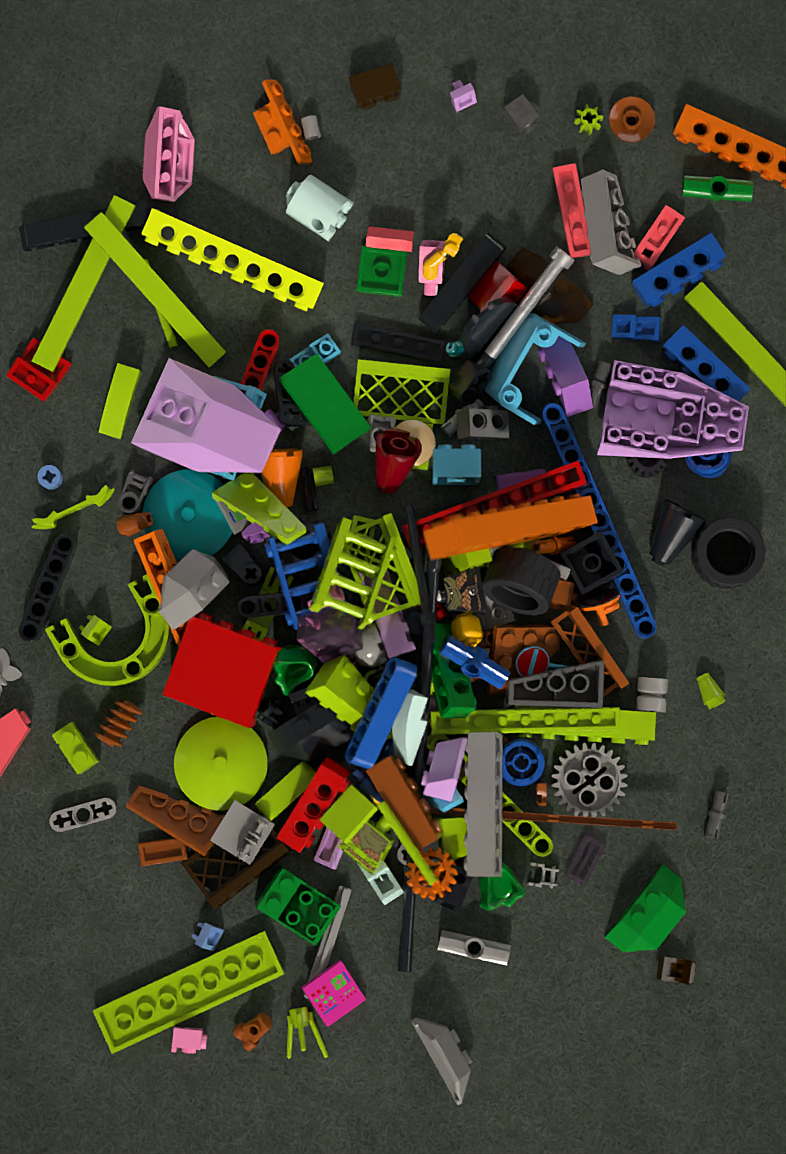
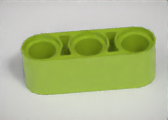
(286, 791)

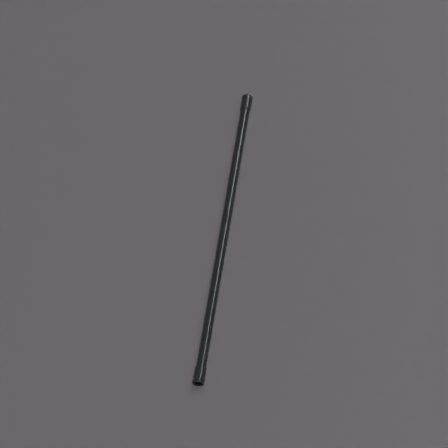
(406, 951)

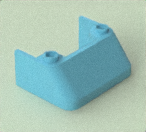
(532, 330)

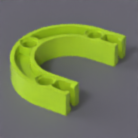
(116, 673)

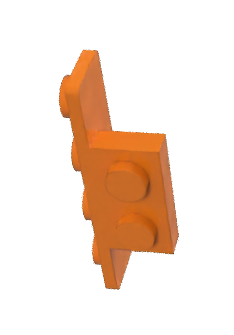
(279, 125)

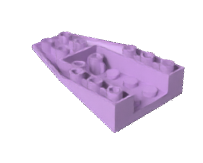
(667, 415)
(204, 423)

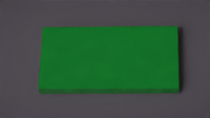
(325, 403)

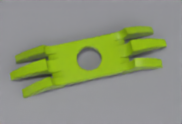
(50, 522)
(263, 623)

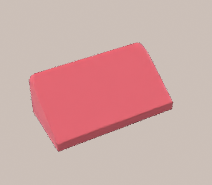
(389, 239)

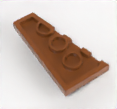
(178, 818)

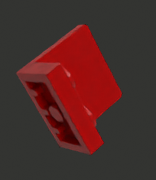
(496, 284)

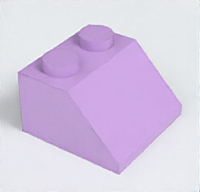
(444, 769)

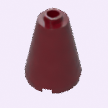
(395, 458)

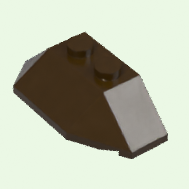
(562, 300)

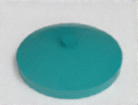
(188, 513)

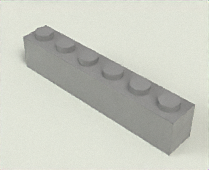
(484, 805)

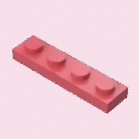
(572, 210)

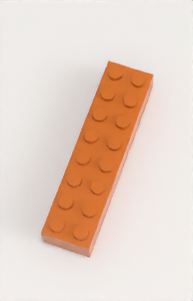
(509, 525)

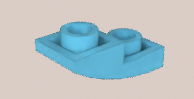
(323, 347)

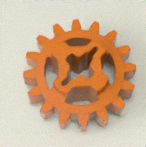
(441, 869)

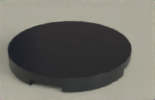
(484, 327)

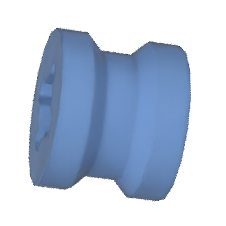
(54, 477)

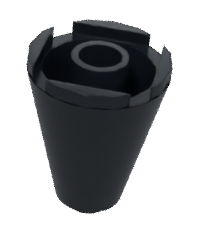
(673, 532)

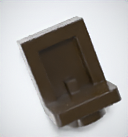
(676, 970)

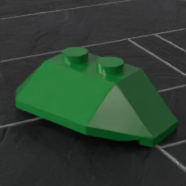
(650, 914)

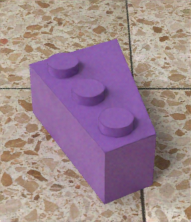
(567, 376)

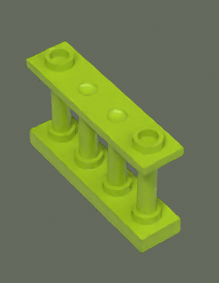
(329, 576)

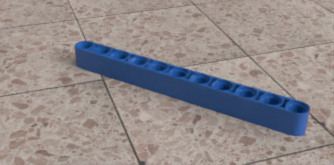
(608, 529)

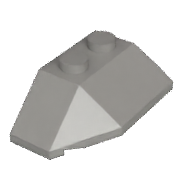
(190, 587)
(446, 1055)

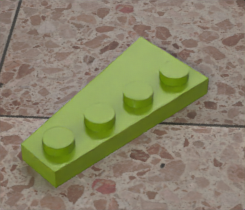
(260, 506)

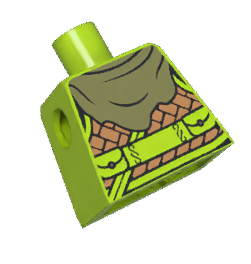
(370, 845)

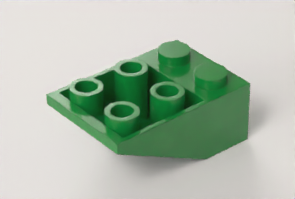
(297, 905)

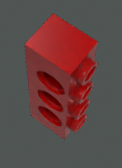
(293, 832)

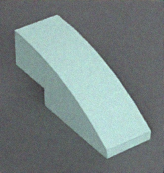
(409, 727)
(384, 883)

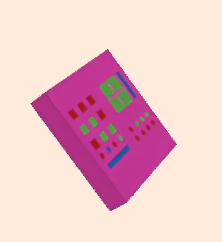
(333, 993)

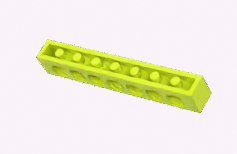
(158, 221)

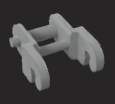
(552, 875)

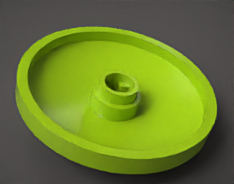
(220, 763)

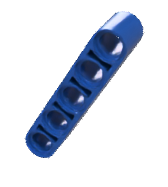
(381, 713)

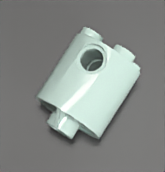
(317, 206)

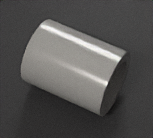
(311, 127)

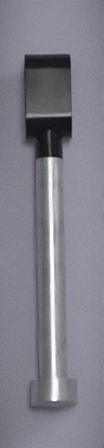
(475, 372)

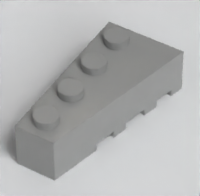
(607, 224)

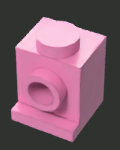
(188, 1039)

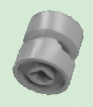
(651, 694)

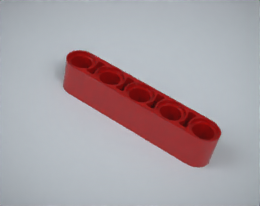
(261, 351)

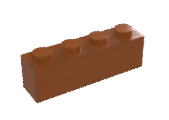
(404, 801)

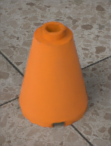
(282, 473)

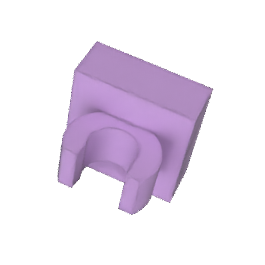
(462, 95)

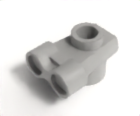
(378, 425)

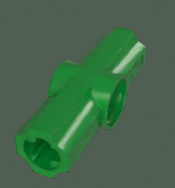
(732, 189)

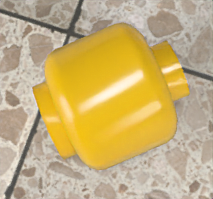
(467, 629)

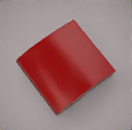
(34, 377)

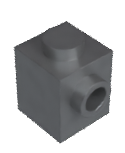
(522, 114)

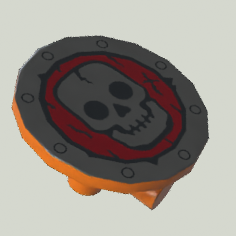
(602, 601)

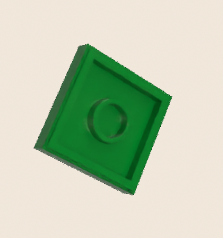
(381, 271)

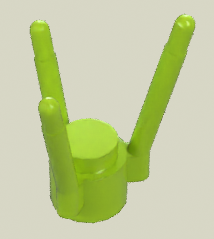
(300, 1019)

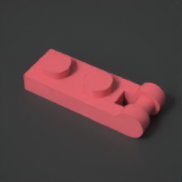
(658, 236)

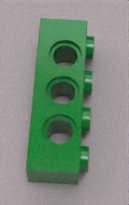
(450, 684)

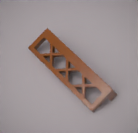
(591, 640)

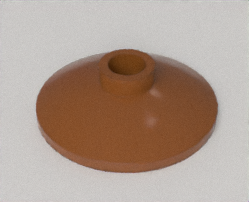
(631, 108)

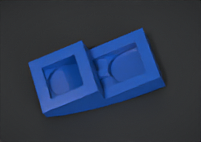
(636, 328)

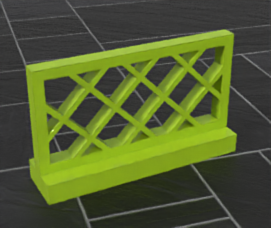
(402, 371)
(401, 566)

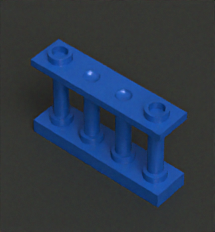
(316, 536)

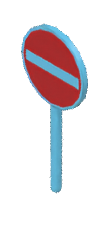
(534, 660)

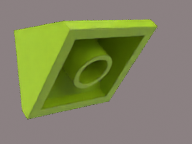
(348, 814)

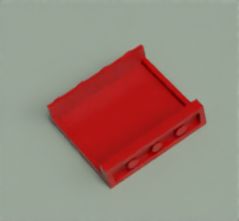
(221, 669)

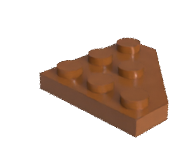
(512, 639)

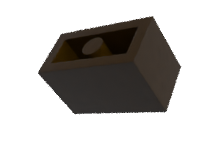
(375, 86)

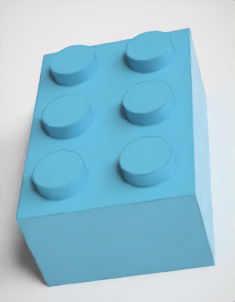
(456, 465)

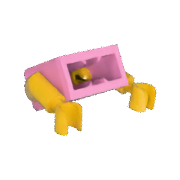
(432, 261)

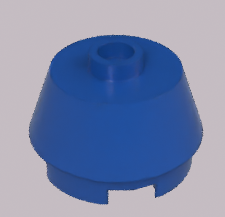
(710, 464)
(522, 762)

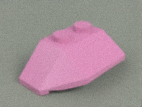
(168, 155)

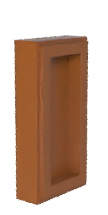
(162, 851)

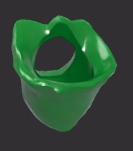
(293, 667)
(500, 890)

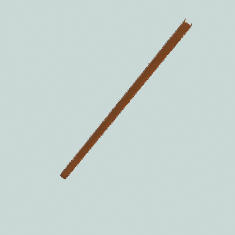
(569, 819)

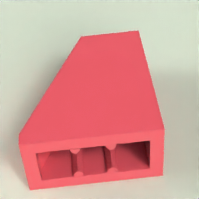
(13, 731)

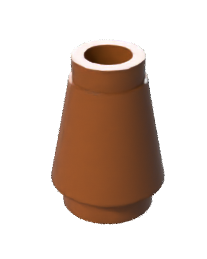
(132, 523)

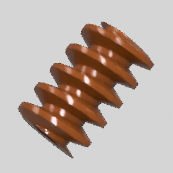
(119, 722)

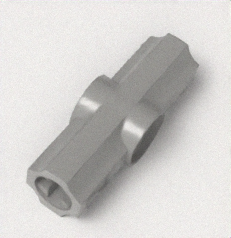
(458, 943)

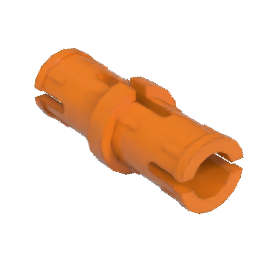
(553, 545)

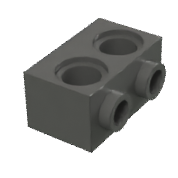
(483, 427)

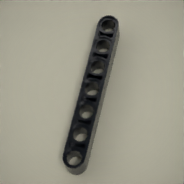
(70, 228)

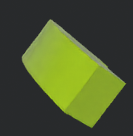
(119, 400)

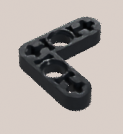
(285, 404)

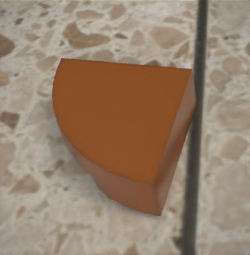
(541, 794)

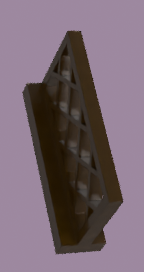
(243, 877)

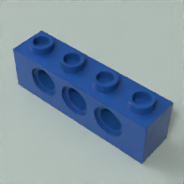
(705, 247)
(702, 356)

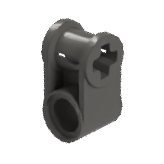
(135, 491)

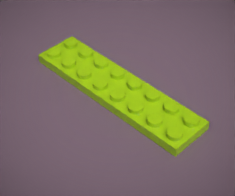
(188, 992)

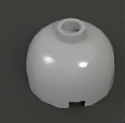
(372, 652)

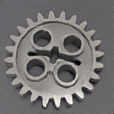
(576, 763)

